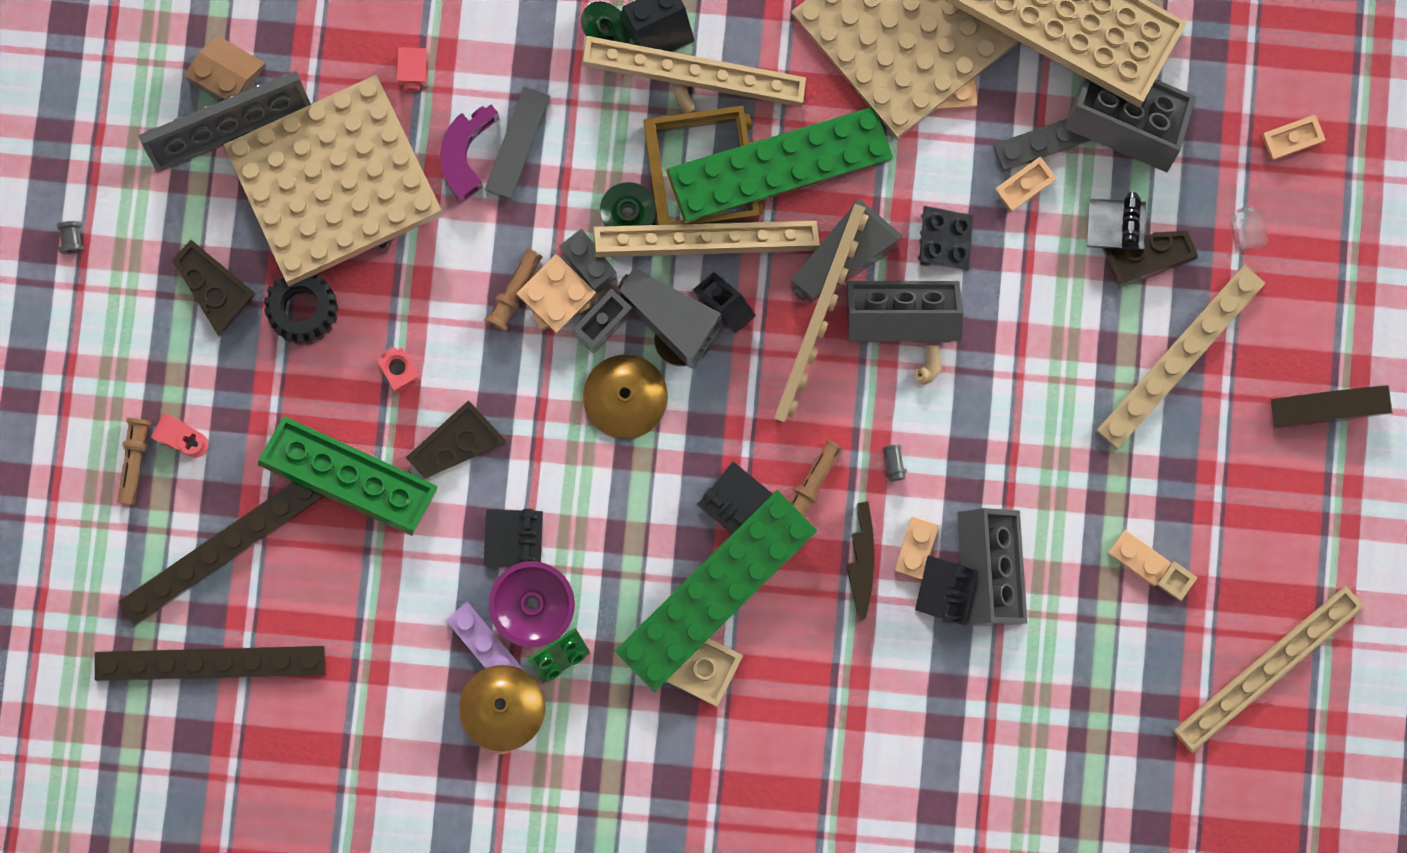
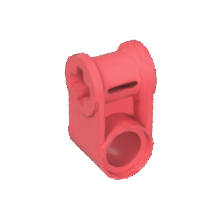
(177, 435)

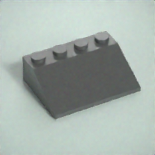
(1144, 133)

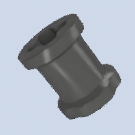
(70, 237)

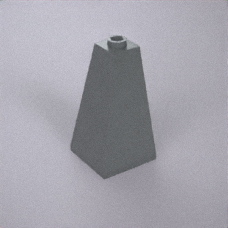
(874, 244)

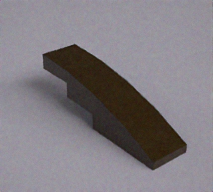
(1331, 406)
(861, 572)

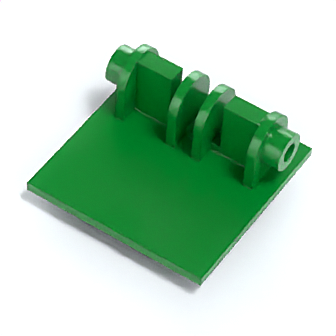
(559, 656)

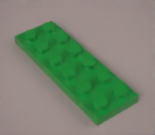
(347, 475)

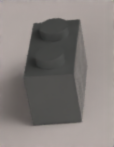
(581, 255)
(602, 321)

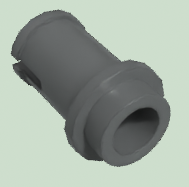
(894, 463)

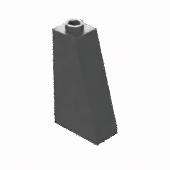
(672, 315)

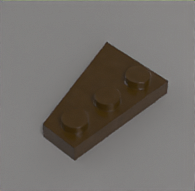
(1160, 253)
(213, 286)
(455, 441)

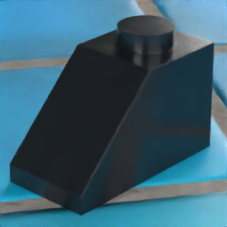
(725, 299)

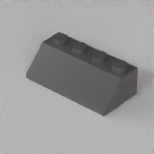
(904, 311)
(993, 545)

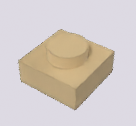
(1177, 581)

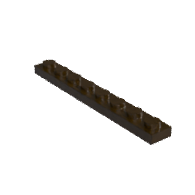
(218, 551)
(210, 663)

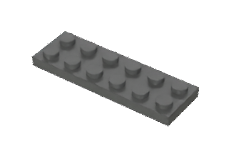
(223, 121)

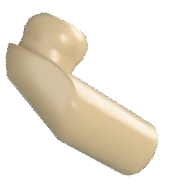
(683, 98)
(931, 368)

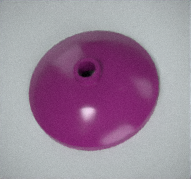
(526, 625)

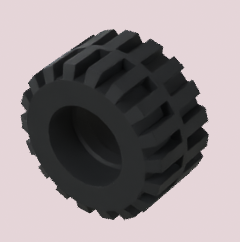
(311, 328)

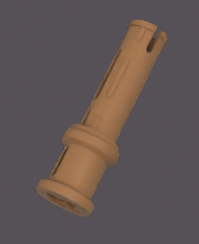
(508, 301)
(134, 448)
(807, 492)

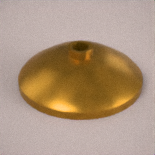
(628, 416)
(507, 727)

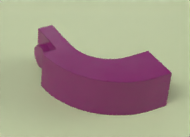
(454, 149)

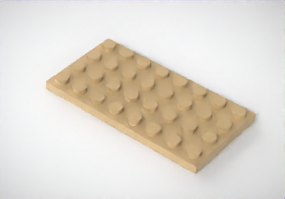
(1103, 40)

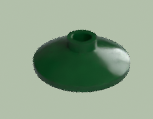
(604, 22)
(624, 196)

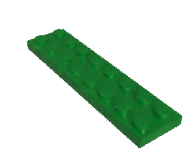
(779, 164)
(715, 590)

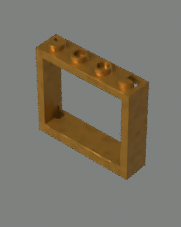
(689, 120)

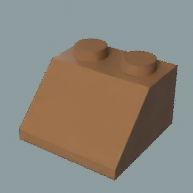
(223, 69)

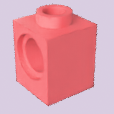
(412, 68)
(407, 378)

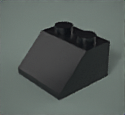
(658, 24)

